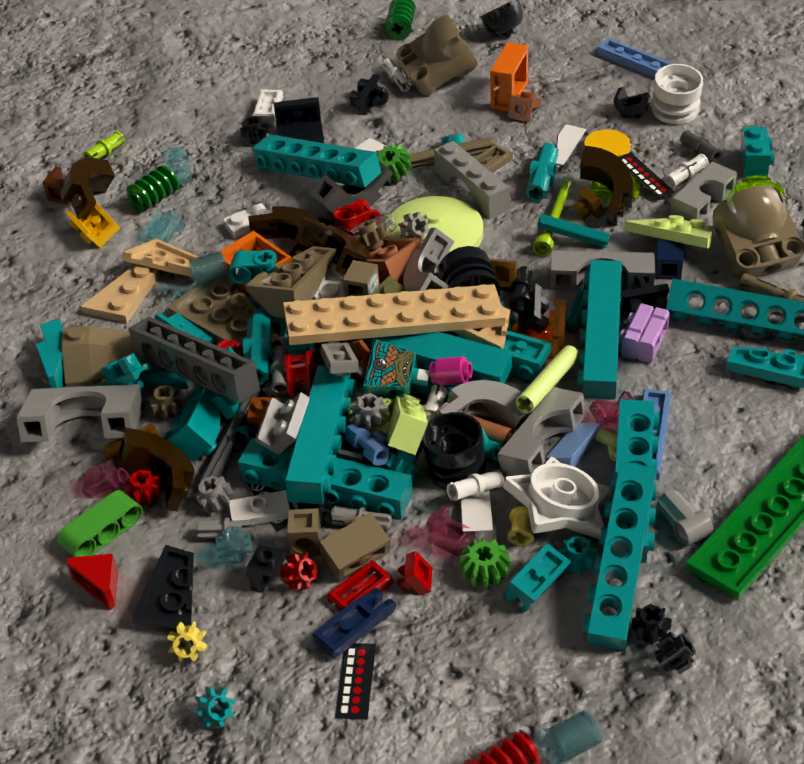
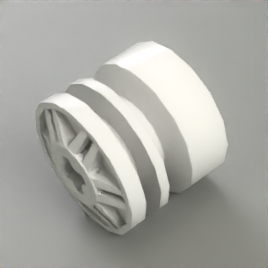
(677, 93)

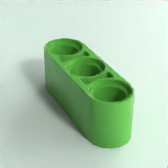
(100, 525)

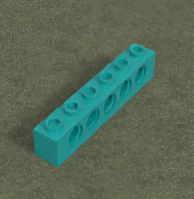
(317, 159)
(683, 291)
(636, 446)
(352, 483)
(613, 630)

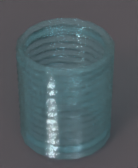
(208, 267)
(574, 735)

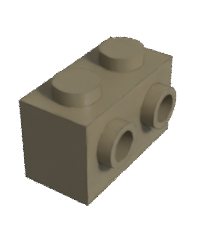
(354, 546)

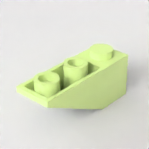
(407, 424)

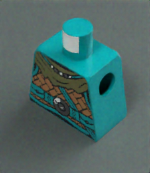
(392, 371)

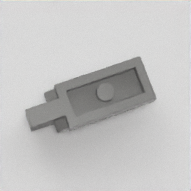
(339, 358)

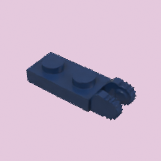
(353, 623)

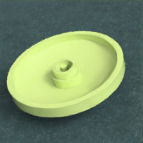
(447, 214)

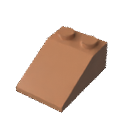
(393, 257)

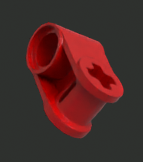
(354, 214)
(300, 372)

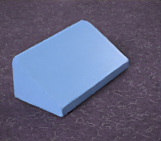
(575, 444)

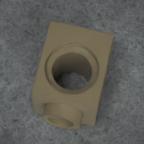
(304, 531)

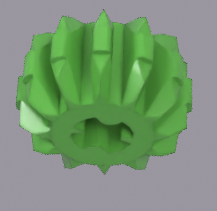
(396, 159)
(484, 563)

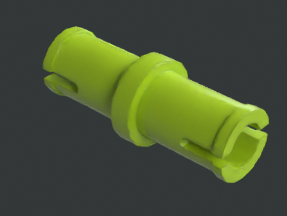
(105, 146)

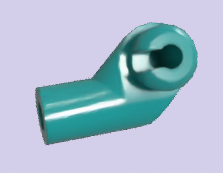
(491, 448)

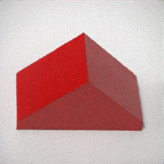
(96, 575)

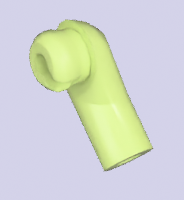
(608, 439)

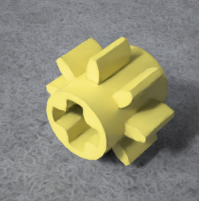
(189, 633)

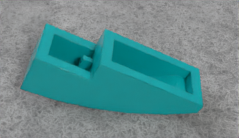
(51, 353)

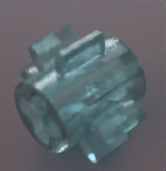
(234, 545)

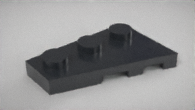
(167, 593)

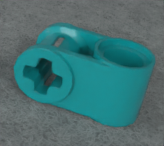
(248, 264)

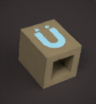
(361, 279)

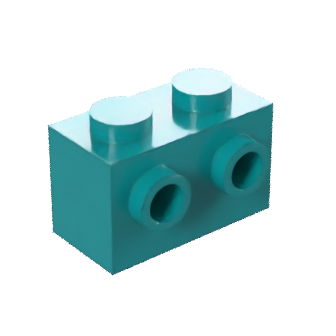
(756, 151)

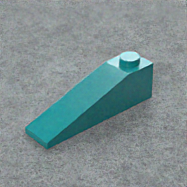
(196, 425)

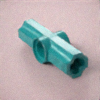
(542, 172)
(258, 345)

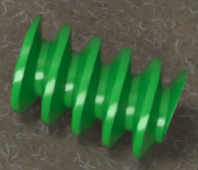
(400, 19)
(152, 188)

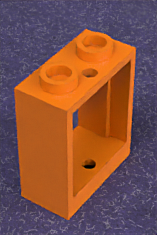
(510, 74)
(253, 242)

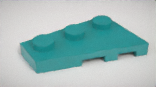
(760, 363)

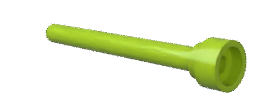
(544, 244)

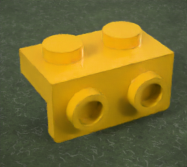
(97, 228)

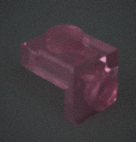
(607, 412)
(104, 477)
(447, 532)

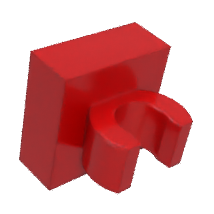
(416, 574)

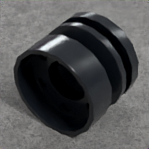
(466, 268)
(453, 448)

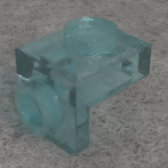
(178, 162)
(164, 225)

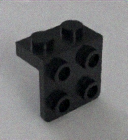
(299, 119)

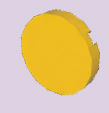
(609, 140)

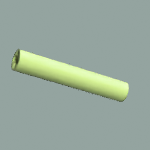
(547, 379)

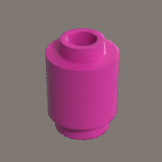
(450, 371)

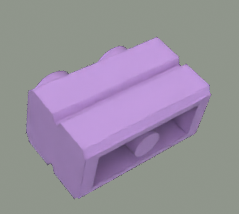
(644, 333)

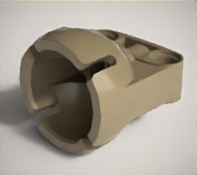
(436, 56)
(757, 232)

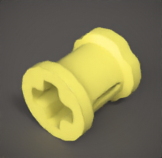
(520, 531)

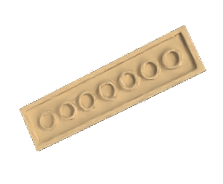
(393, 314)

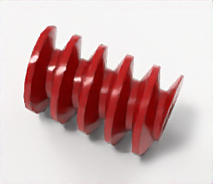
(514, 750)

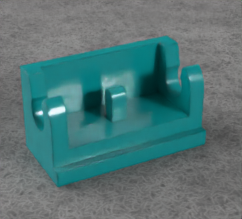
(537, 576)

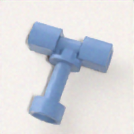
(374, 445)

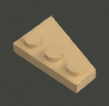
(160, 256)
(123, 295)

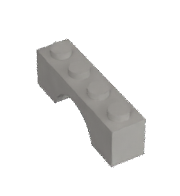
(487, 190)
(570, 266)
(557, 413)

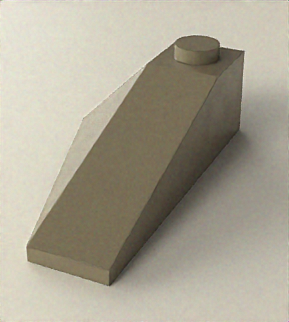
(291, 280)
(89, 349)

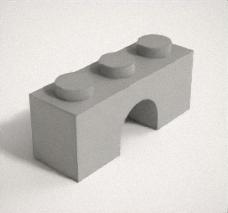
(694, 199)

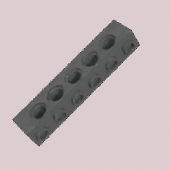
(195, 359)

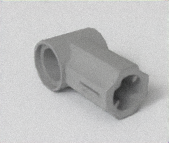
(687, 523)

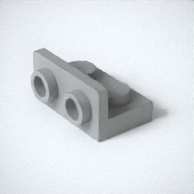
(281, 423)

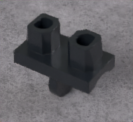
(368, 94)
(644, 293)
(530, 309)

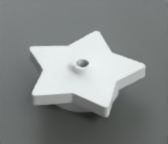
(560, 498)

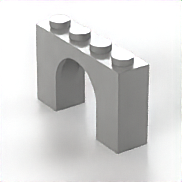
(46, 408)

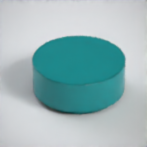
(458, 138)

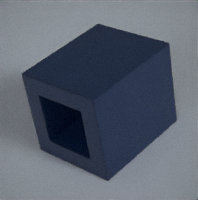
(669, 259)

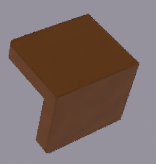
(53, 184)

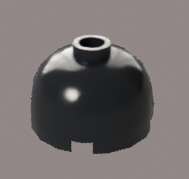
(503, 18)

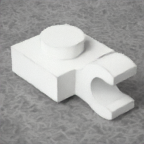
(239, 223)

